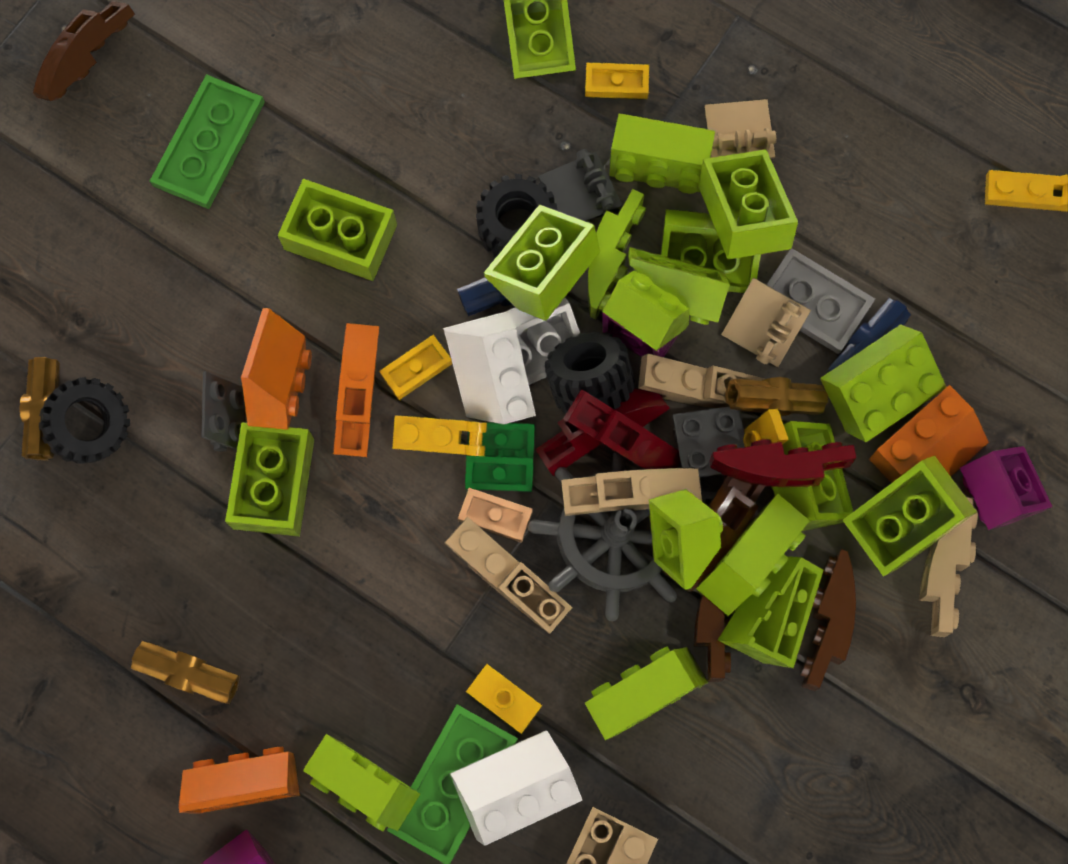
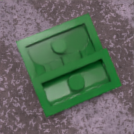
(506, 460)

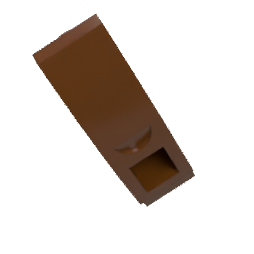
(70, 53)
(736, 507)
(837, 608)
(708, 628)

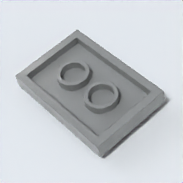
(833, 302)

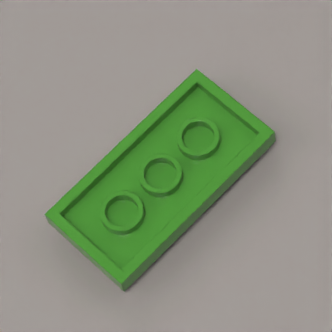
(207, 141)
(438, 817)

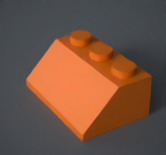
(274, 372)
(941, 429)
(238, 781)

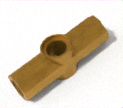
(41, 382)
(776, 394)
(185, 672)

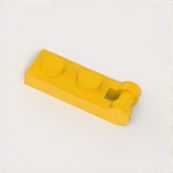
(1026, 190)
(438, 435)

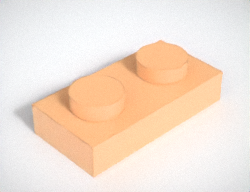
(496, 514)

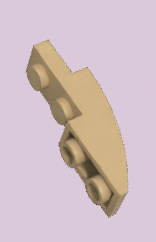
(688, 382)
(626, 489)
(508, 575)
(939, 577)

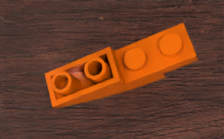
(356, 390)

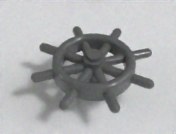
(613, 535)

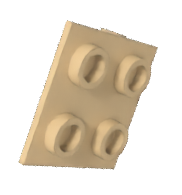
(740, 127)
(766, 322)

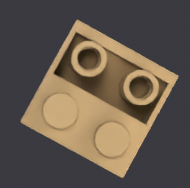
(611, 842)

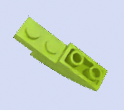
(613, 240)

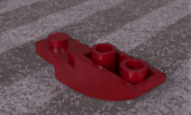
(621, 433)
(574, 443)
(769, 466)

